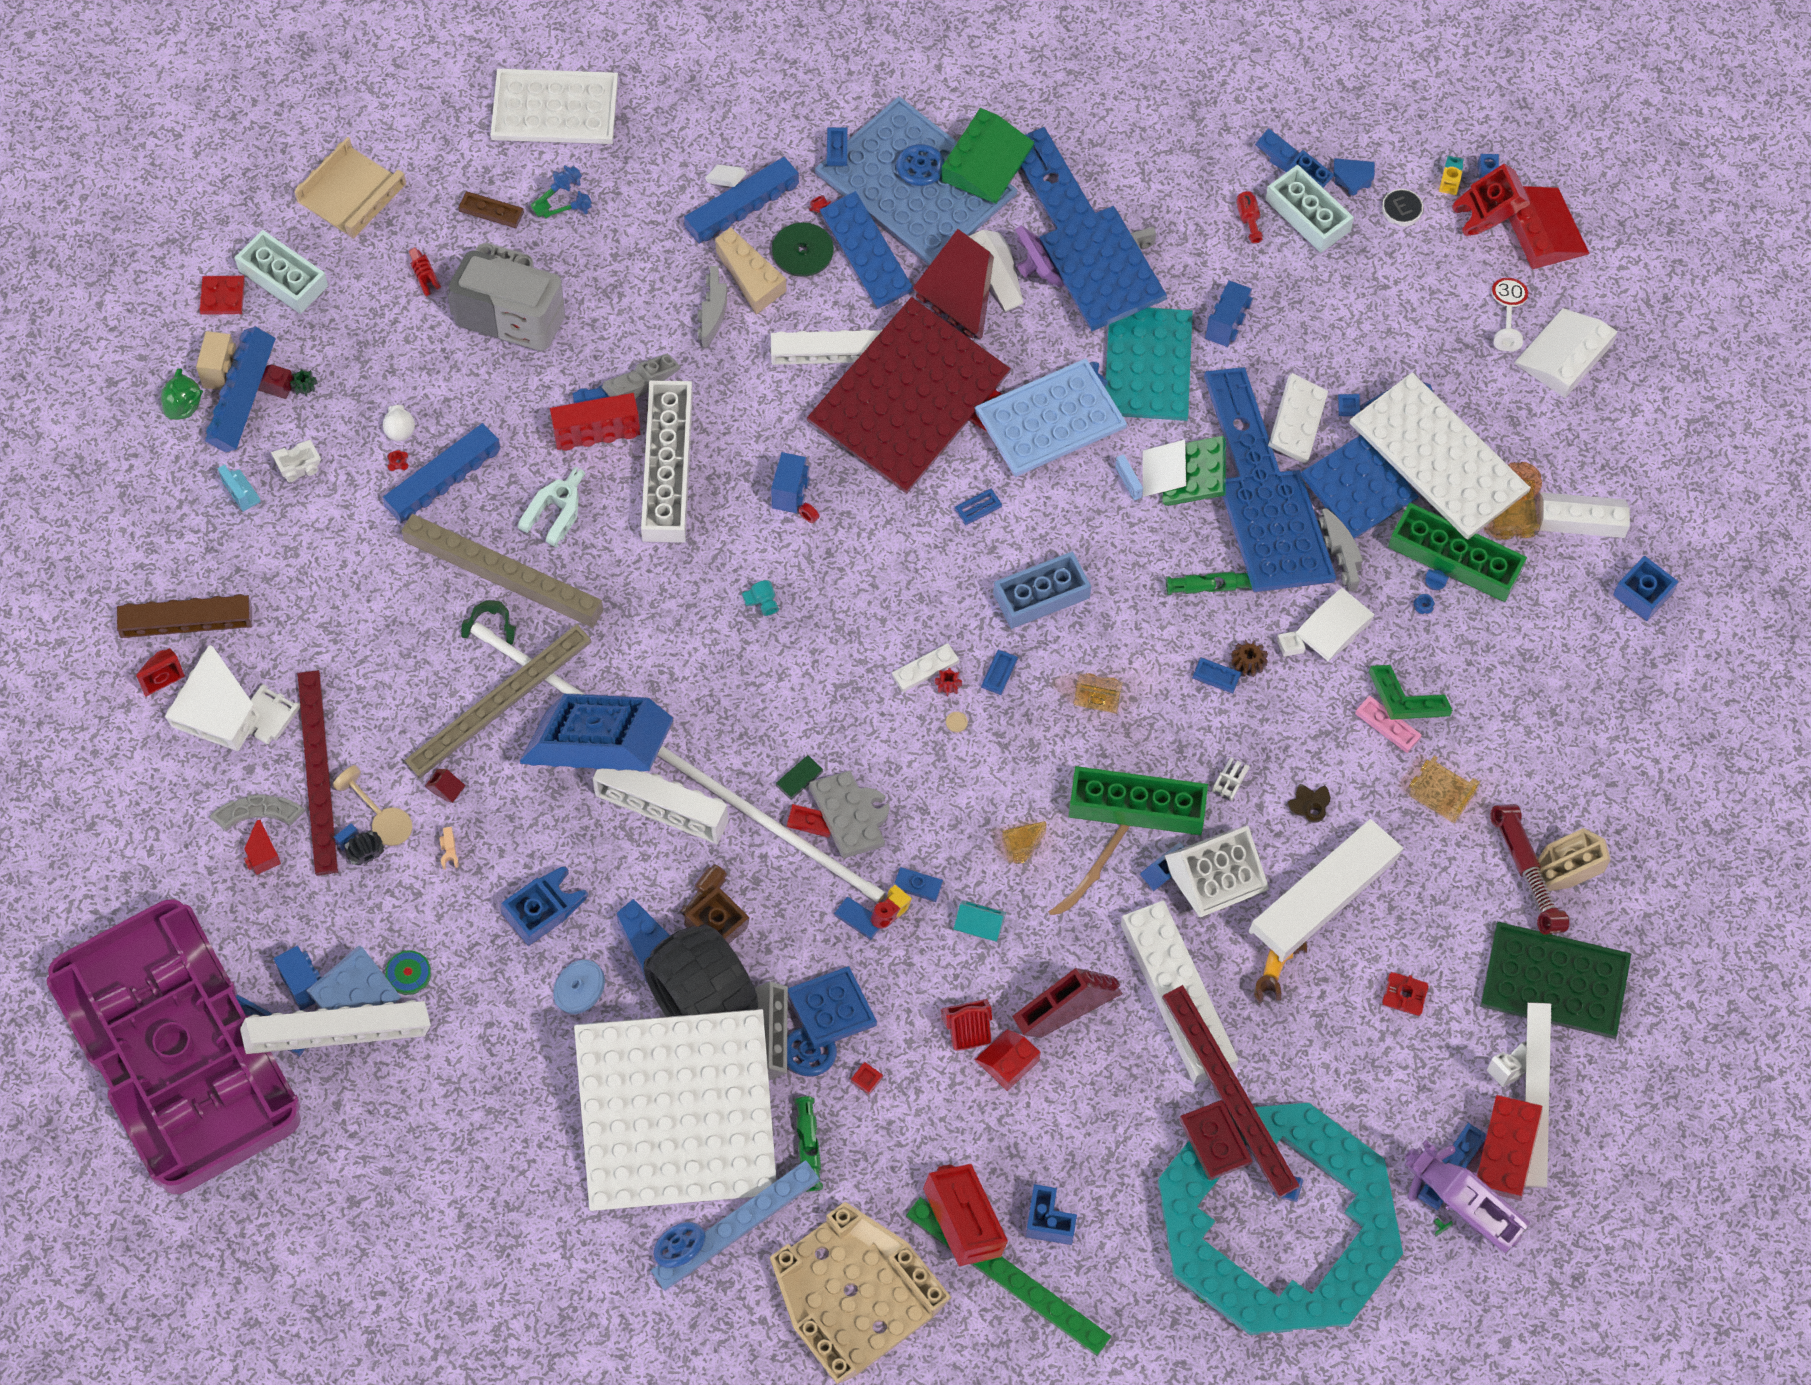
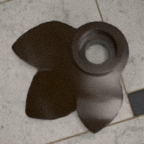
(1309, 800)

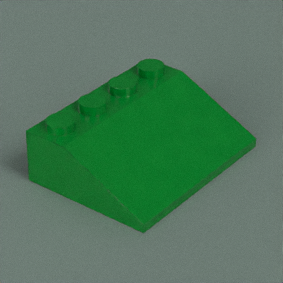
(986, 156)

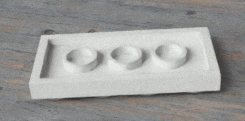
(1298, 418)

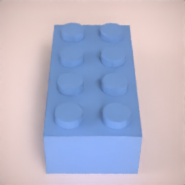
(1042, 590)

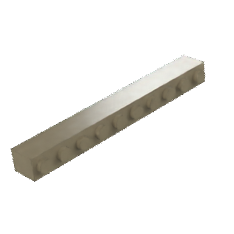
(502, 570)

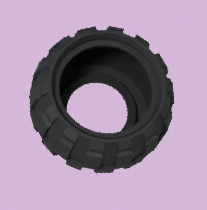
(698, 974)

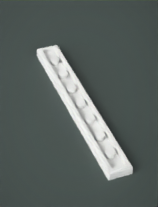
(1538, 1086)

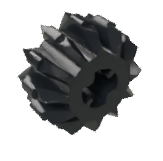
(364, 848)

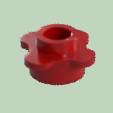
(818, 203)
(397, 455)

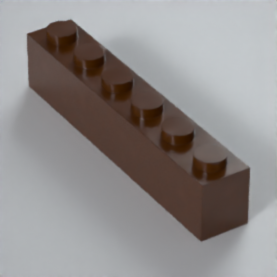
(184, 616)

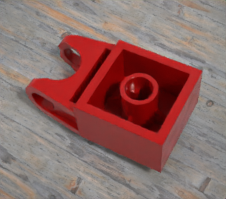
(1492, 200)

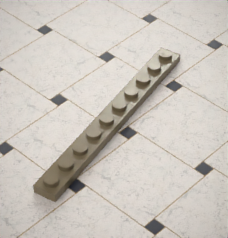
(498, 701)

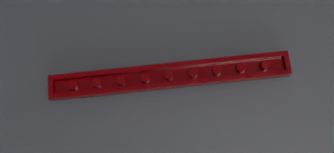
(317, 773)
(1230, 1091)

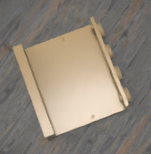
(348, 189)

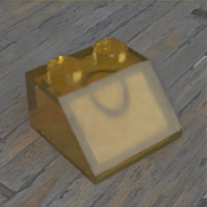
(1098, 693)

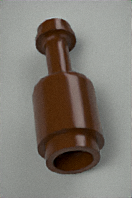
(709, 881)

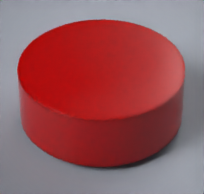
(809, 513)

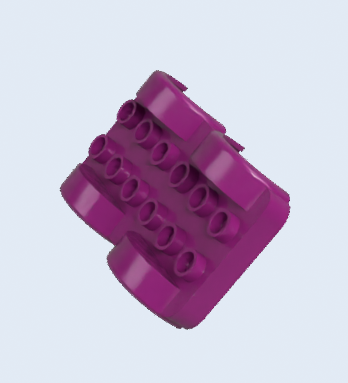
(171, 1047)

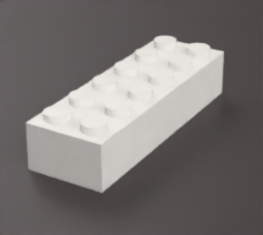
(663, 801)

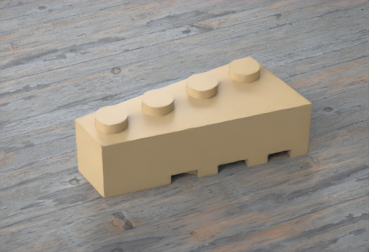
(751, 272)

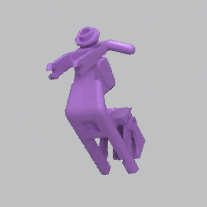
(1465, 1195)

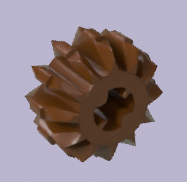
(1252, 665)

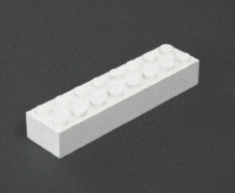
(667, 461)
(1167, 966)

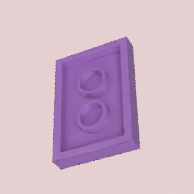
(1036, 258)

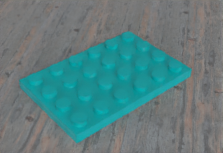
(1150, 363)

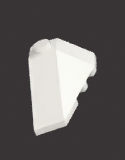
(1004, 279)

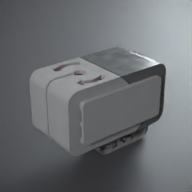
(506, 297)

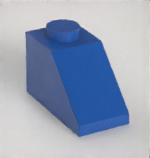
(1158, 871)

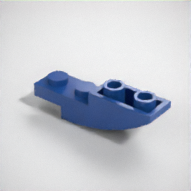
(1287, 157)

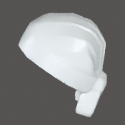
(398, 423)

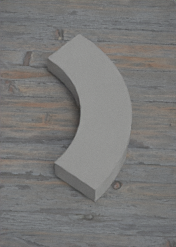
(257, 806)

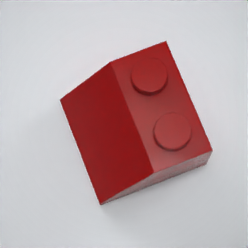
(1009, 1058)

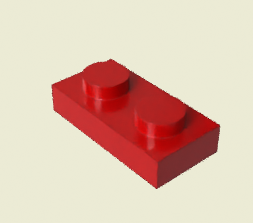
(808, 820)

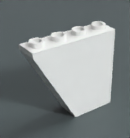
(213, 704)

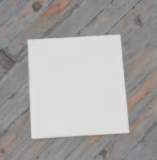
(1164, 468)

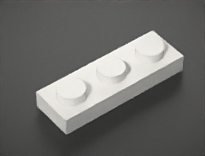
(925, 667)

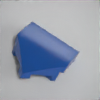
(1353, 174)

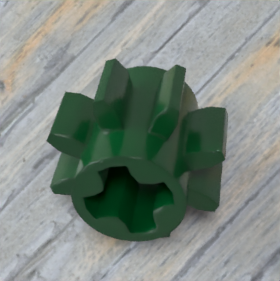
(307, 386)

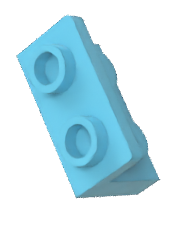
(239, 488)

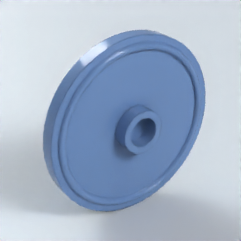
(579, 986)

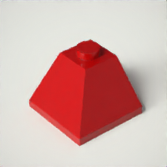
(159, 672)

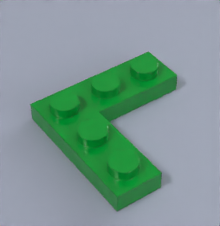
(1403, 707)

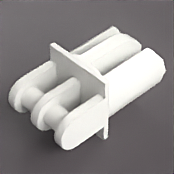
(1229, 779)

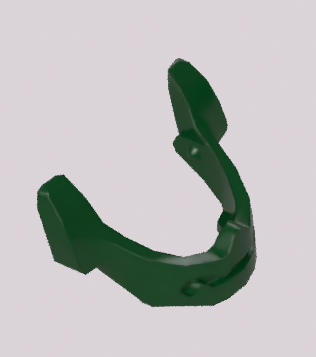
(493, 607)

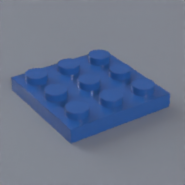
(831, 1007)

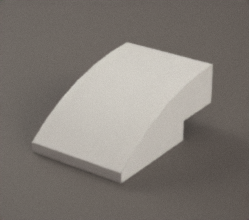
(1335, 624)

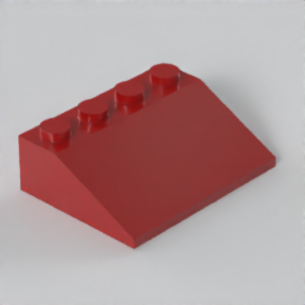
(1547, 228)

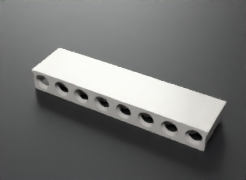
(1326, 889)

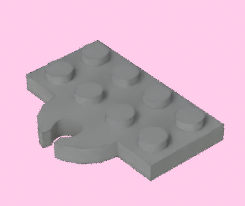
(850, 813)

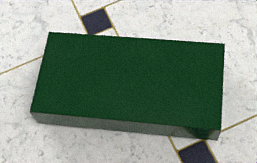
(799, 777)

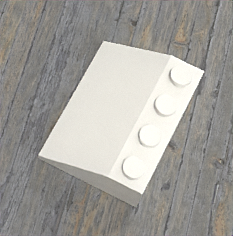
(1567, 350)
(1218, 871)

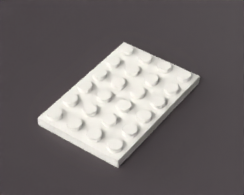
(554, 106)

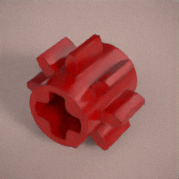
(948, 687)

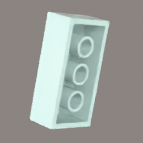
(1309, 208)
(281, 271)

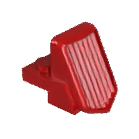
(968, 1024)

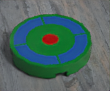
(408, 972)

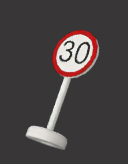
(1509, 293)

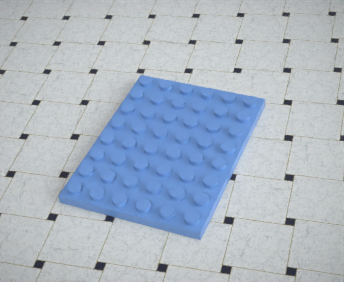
(915, 215)

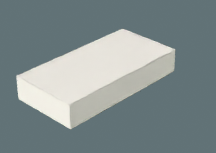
(725, 175)

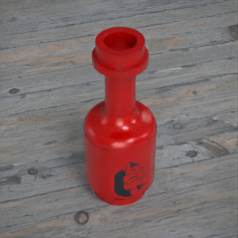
(1249, 214)

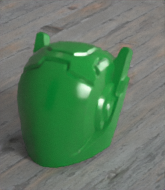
(180, 397)

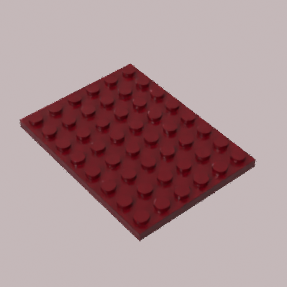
(908, 395)

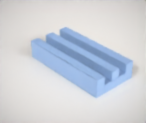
(1129, 477)

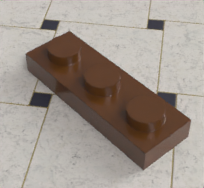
(491, 209)

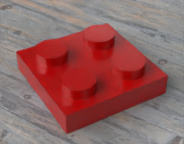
(222, 295)

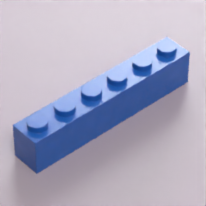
(741, 200)
(240, 389)
(442, 473)

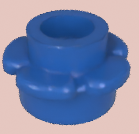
(1424, 599)

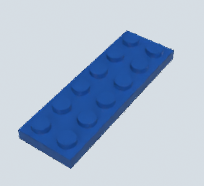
(866, 250)

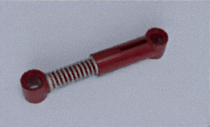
(1508, 819)

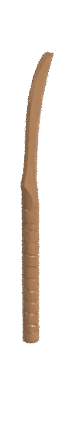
(1093, 875)

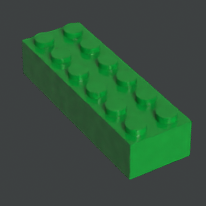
(1443, 548)
(1138, 800)

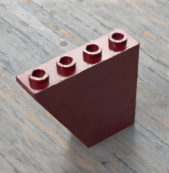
(959, 283)
(1066, 1001)

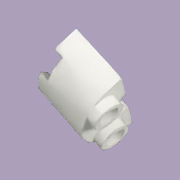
(298, 461)

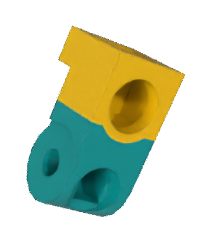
(1451, 175)

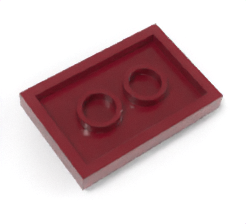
(1215, 1140)

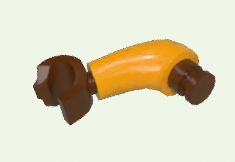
(1271, 974)

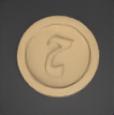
(956, 722)

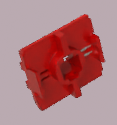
(1416, 988)

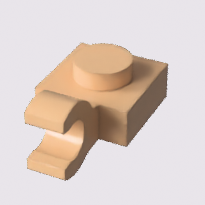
(448, 843)

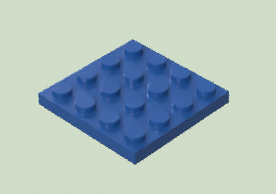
(1359, 486)

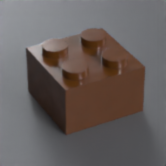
(719, 913)

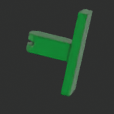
(1441, 1226)

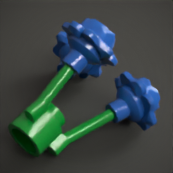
(562, 181)

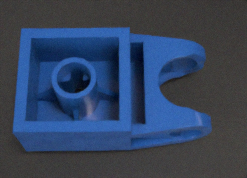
(547, 900)

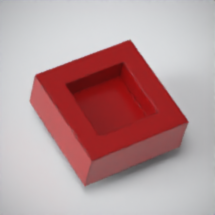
(866, 1078)

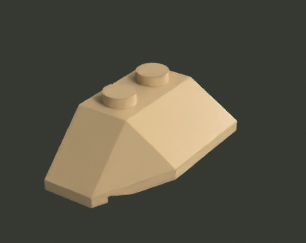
(1573, 859)

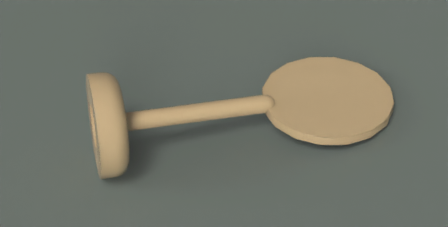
(391, 823)

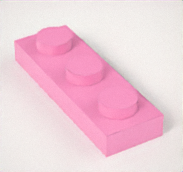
(1395, 730)

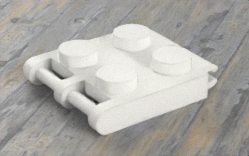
(273, 715)

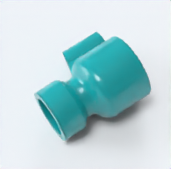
(763, 594)

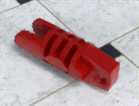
(423, 271)

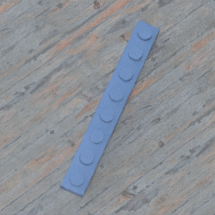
(742, 1221)

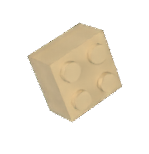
(215, 359)

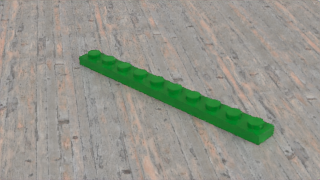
(1022, 1287)

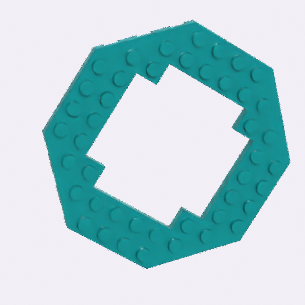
(1351, 1278)

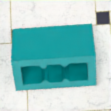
(979, 920)

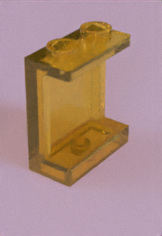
(1519, 518)
(1442, 790)

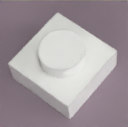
(1290, 644)

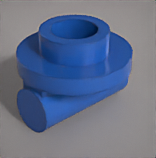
(1436, 579)

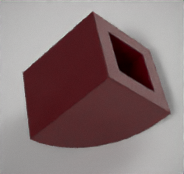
(445, 785)

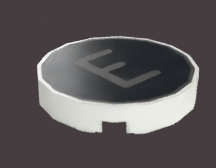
(1402, 207)

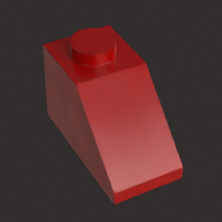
(260, 850)

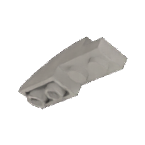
(713, 308)
(638, 380)
(1341, 543)

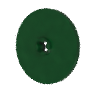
(802, 263)

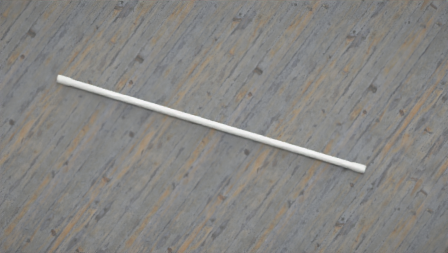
(865, 887)

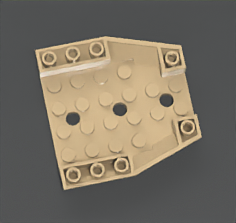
(890, 1284)

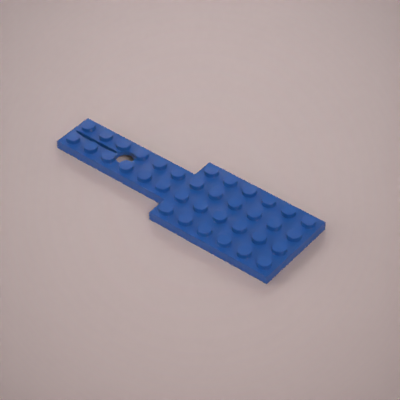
(1088, 248)
(1266, 506)

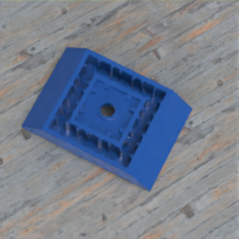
(599, 733)

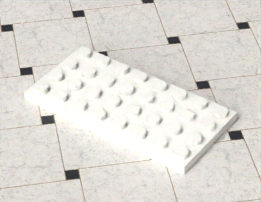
(1439, 455)

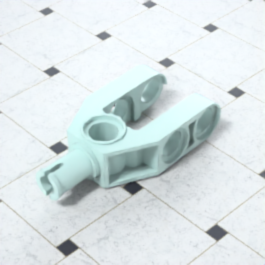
(552, 494)

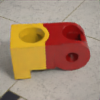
(895, 905)

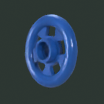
(920, 170)
(804, 1068)
(679, 1244)

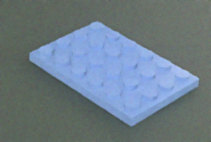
(1050, 417)

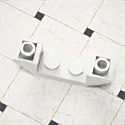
(1507, 1067)

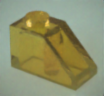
(1022, 841)

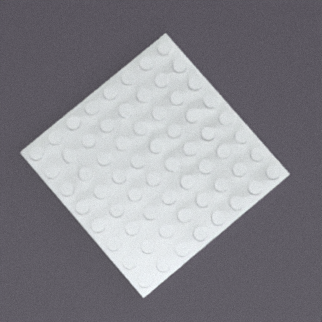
(675, 1109)

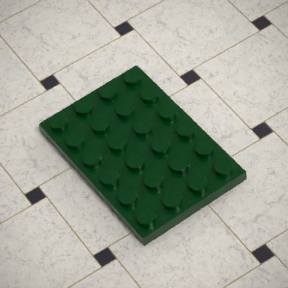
(1575, 977)

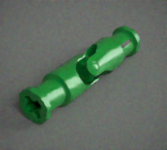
(1196, 583)
(806, 1129)

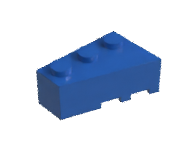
(1229, 314)
(640, 931)

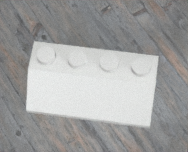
(1584, 515)

